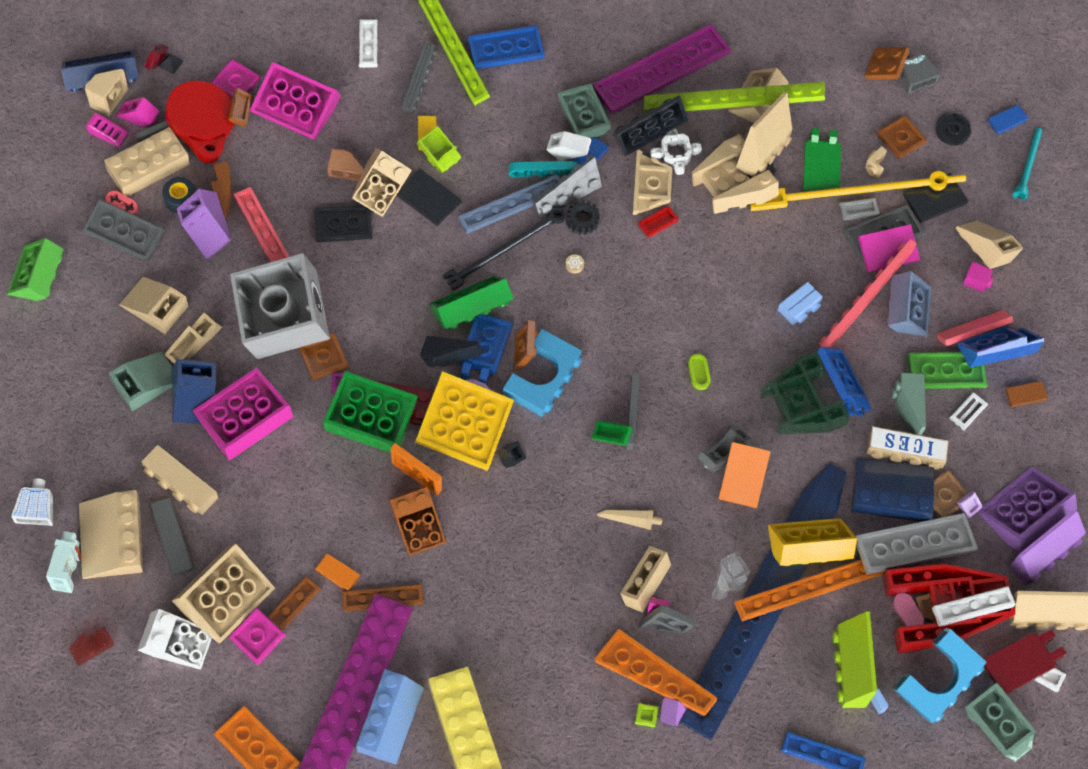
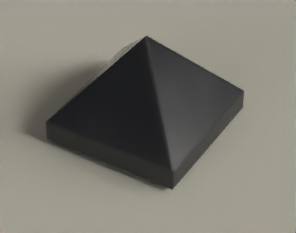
(170, 63)

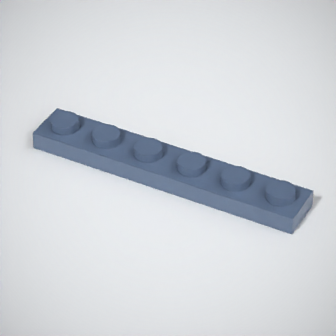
(504, 206)

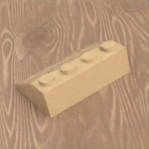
(766, 138)
(111, 535)
(224, 593)

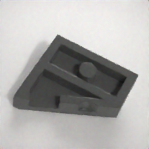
(668, 620)

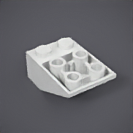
(174, 639)

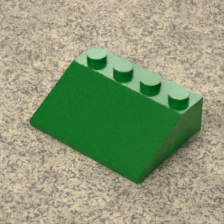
(370, 412)

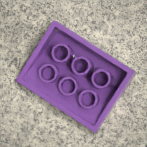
(1028, 508)

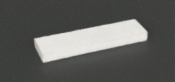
(973, 606)

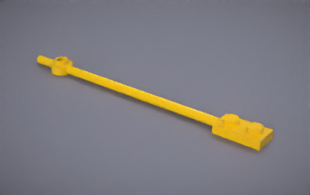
(781, 200)

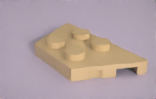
(651, 184)

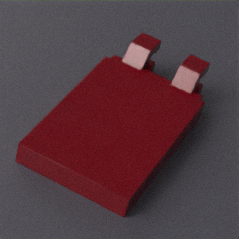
(1023, 661)

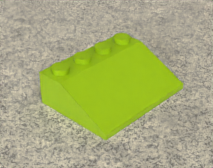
(855, 662)

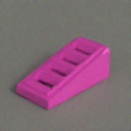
(95, 130)

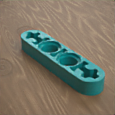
(541, 169)

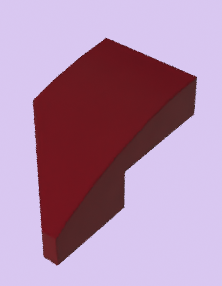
(156, 56)

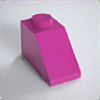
(138, 112)

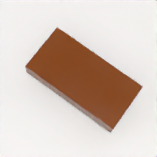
(240, 107)
(1026, 394)

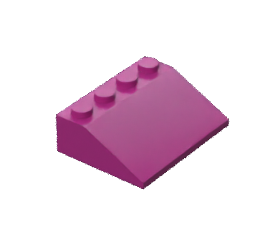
(295, 101)
(243, 413)

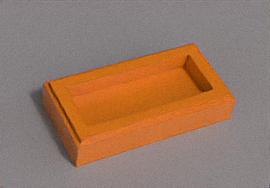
(337, 572)

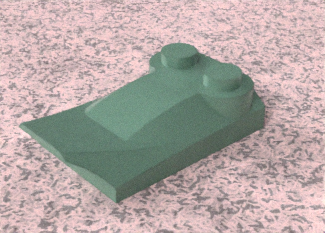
(584, 111)
(1002, 722)

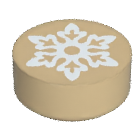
(574, 263)

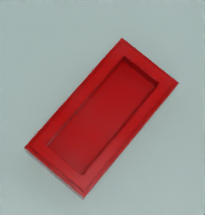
(658, 221)

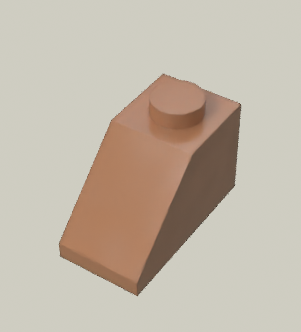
(344, 165)

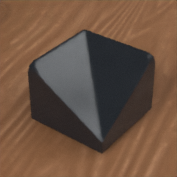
(511, 454)

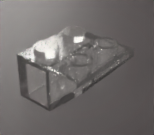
(729, 576)

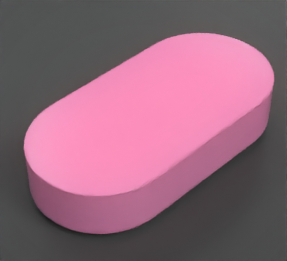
(907, 610)

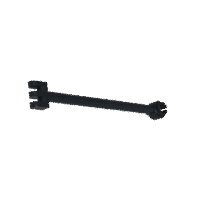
(457, 277)

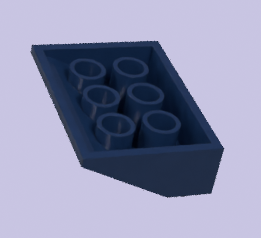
(893, 490)

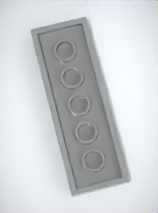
(915, 543)

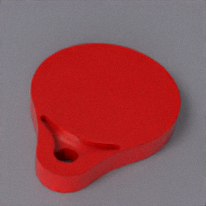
(199, 117)

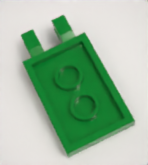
(821, 162)

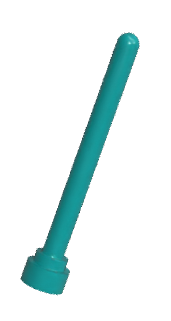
(1022, 189)

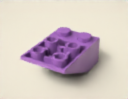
(205, 221)

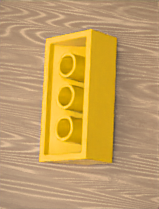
(811, 541)

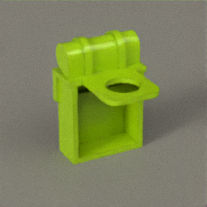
(439, 150)

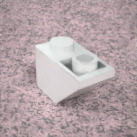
(568, 145)

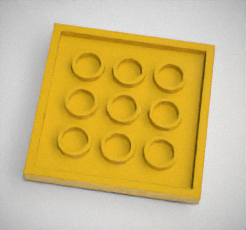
(464, 421)

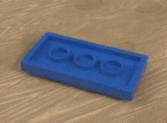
(506, 47)

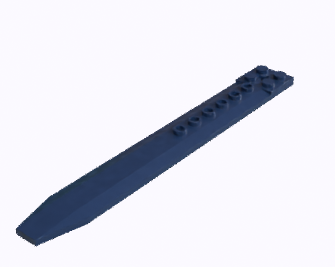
(745, 639)

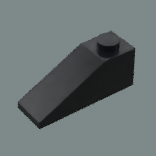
(447, 351)

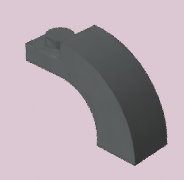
(717, 456)

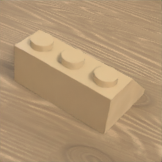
(759, 78)

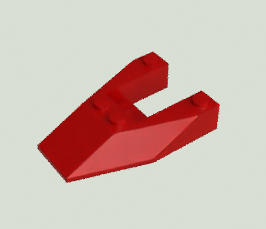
(944, 585)

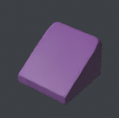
(671, 711)

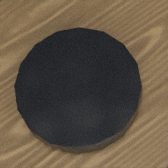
(953, 129)

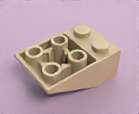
(380, 182)
(990, 243)
(155, 304)

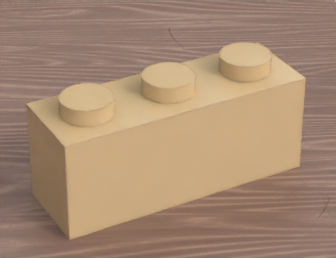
(645, 578)

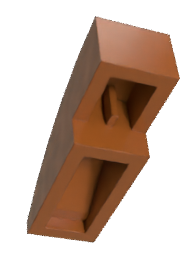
(223, 186)

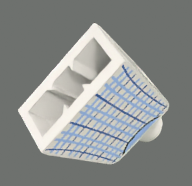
(34, 505)

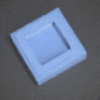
(879, 702)

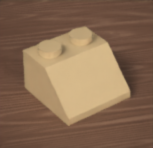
(106, 90)

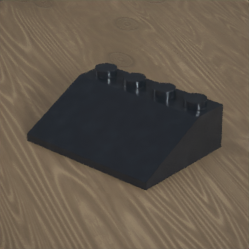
(650, 125)

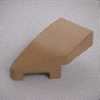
(925, 607)

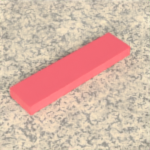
(974, 327)

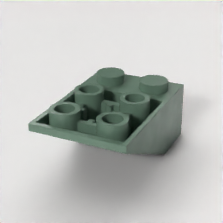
(142, 379)

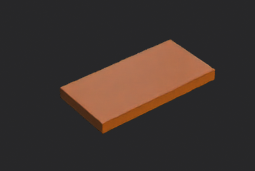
(253, 743)

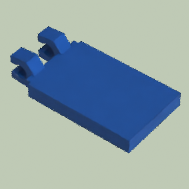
(492, 336)
(844, 380)

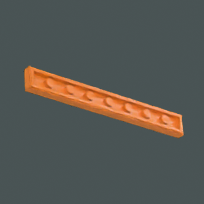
(802, 590)

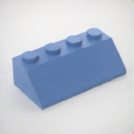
(389, 717)

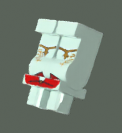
(64, 563)

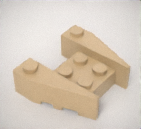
(729, 184)

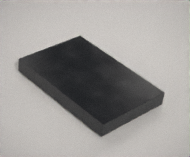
(428, 197)
(930, 203)
(343, 223)

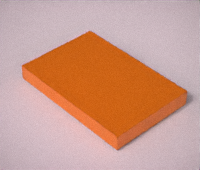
(416, 469)
(744, 475)

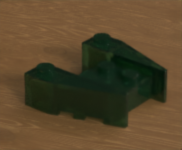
(800, 402)

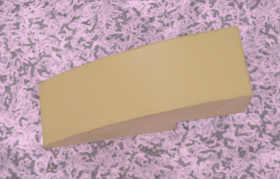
(193, 338)

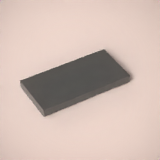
(893, 219)
(123, 230)

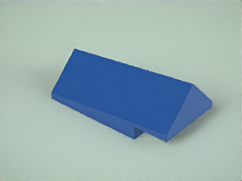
(999, 346)

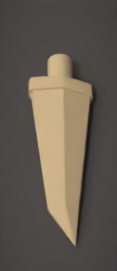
(637, 518)

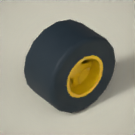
(176, 192)

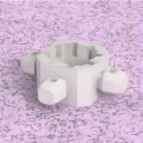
(678, 162)

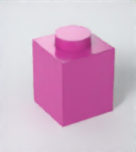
(978, 277)

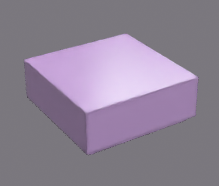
(970, 504)

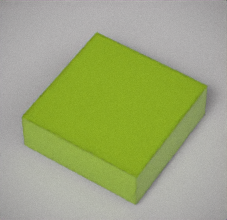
(646, 715)

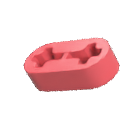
(124, 200)

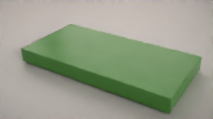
(946, 370)

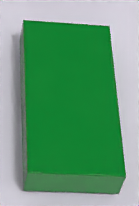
(611, 433)

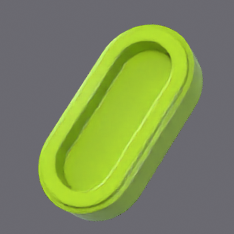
(699, 372)

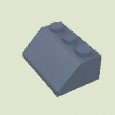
(909, 304)

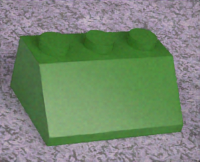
(36, 270)

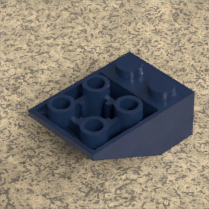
(191, 386)

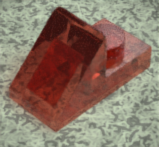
(88, 647)

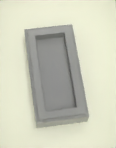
(859, 209)

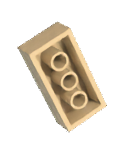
(147, 162)

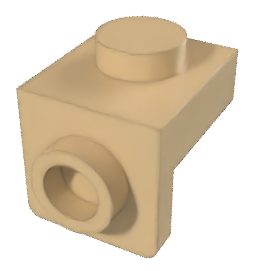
(872, 165)

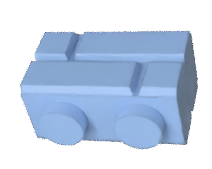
(800, 303)

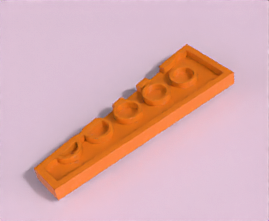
(644, 667)

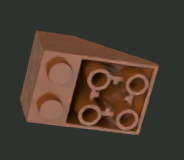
(416, 520)

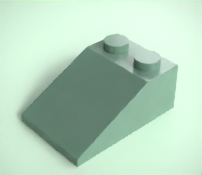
(910, 401)

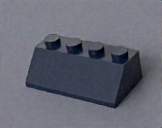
(80, 71)

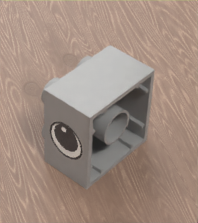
(279, 306)

